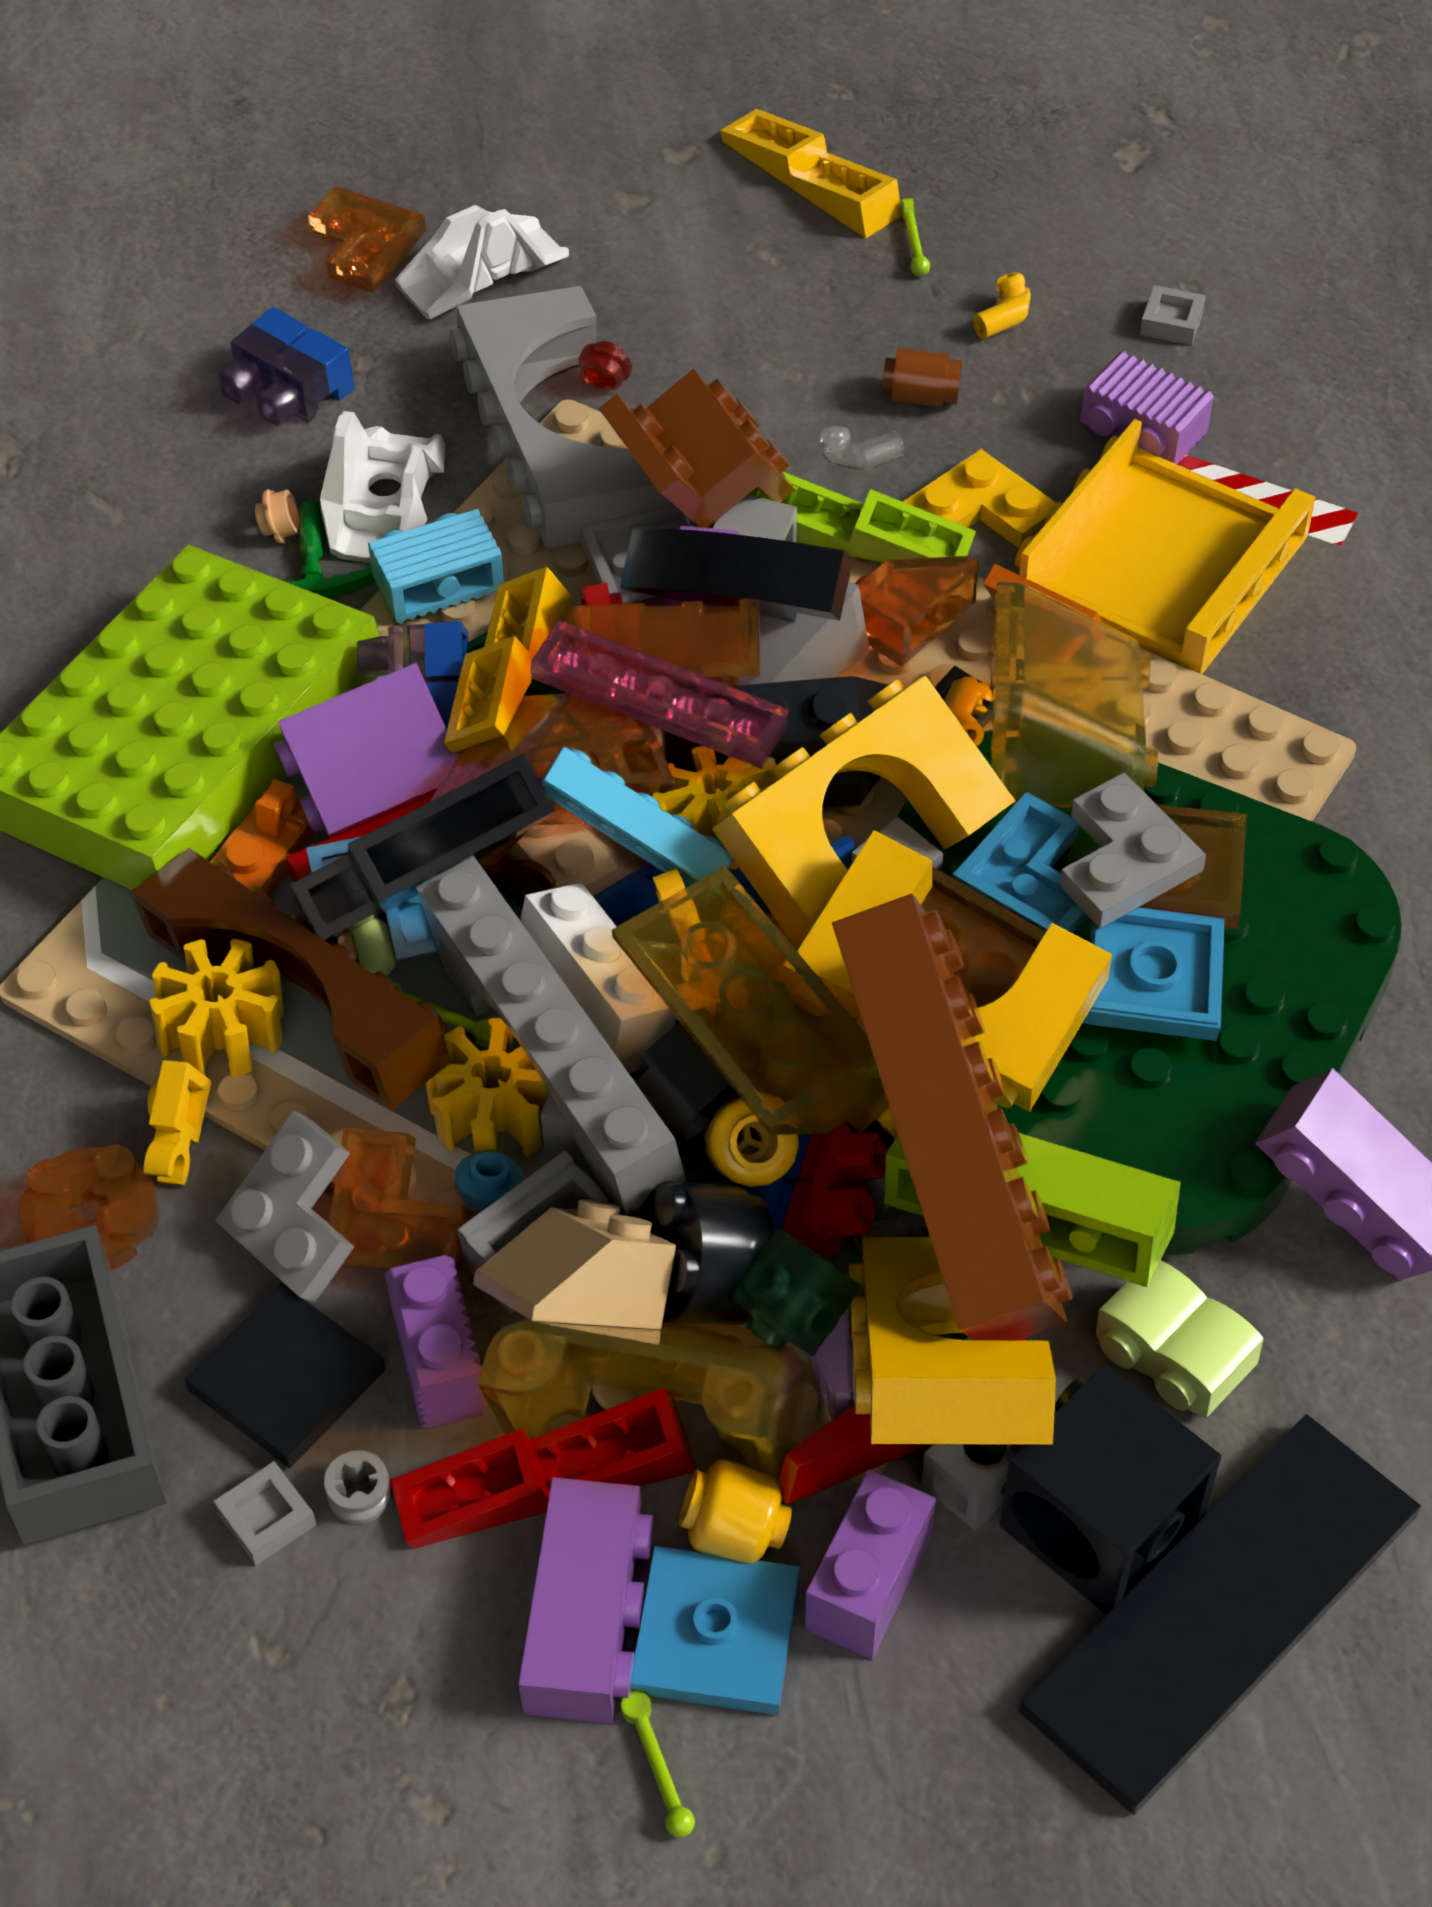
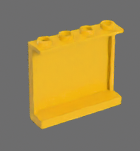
(1164, 550)

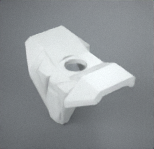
(470, 253)
(358, 460)

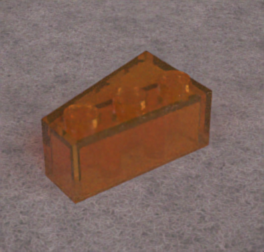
(699, 638)

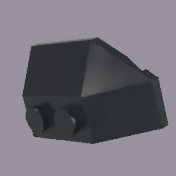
(813, 709)

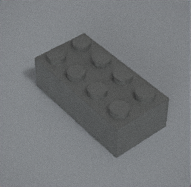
(69, 1392)

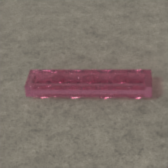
(659, 694)

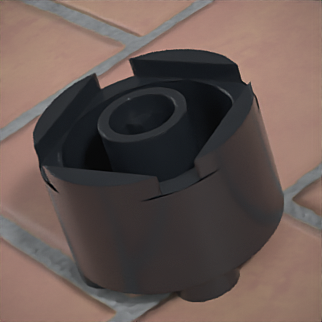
(684, 1090)
(717, 1241)

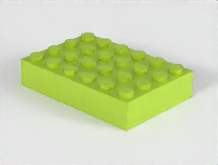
(173, 717)

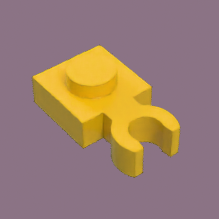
(177, 1113)

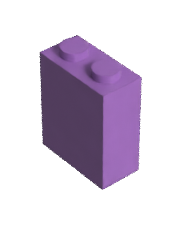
(366, 751)

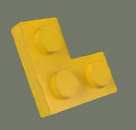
(988, 493)

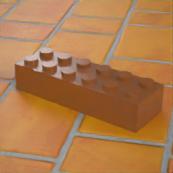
(949, 1122)

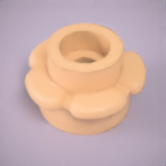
(278, 515)

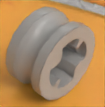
(355, 1467)

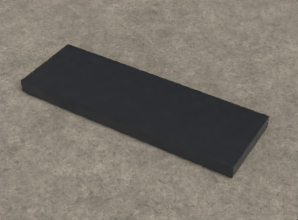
(1218, 1613)

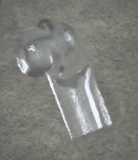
(858, 455)

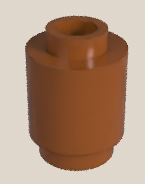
(922, 378)

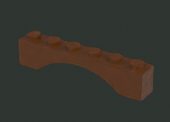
(380, 1034)

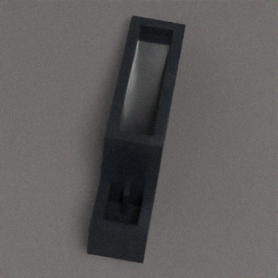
(737, 567)
(416, 847)

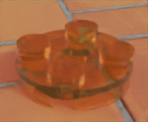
(86, 1175)

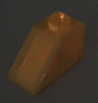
(914, 601)

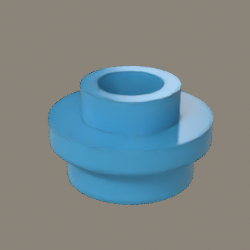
(486, 1178)

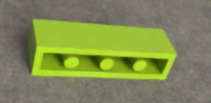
(1095, 1208)

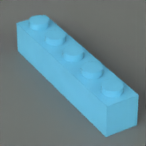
(631, 817)

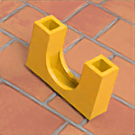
(906, 740)
(1024, 1027)
(932, 1385)

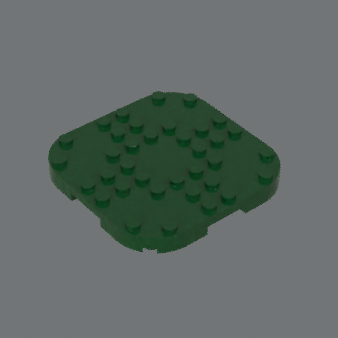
(1295, 1001)

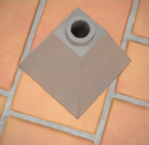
(813, 644)

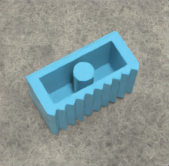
(436, 565)

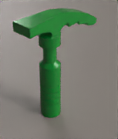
(311, 552)

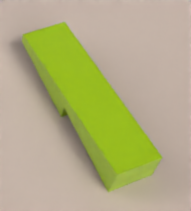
(873, 529)

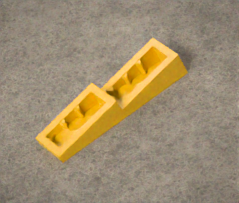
(800, 160)
(499, 673)

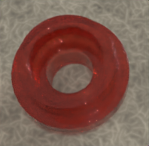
(604, 365)

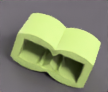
(1179, 1339)

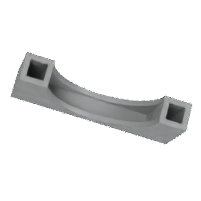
(507, 352)
(503, 969)

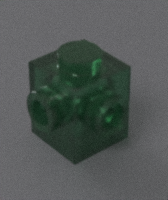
(794, 1294)

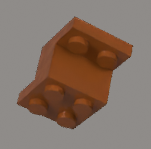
(700, 448)

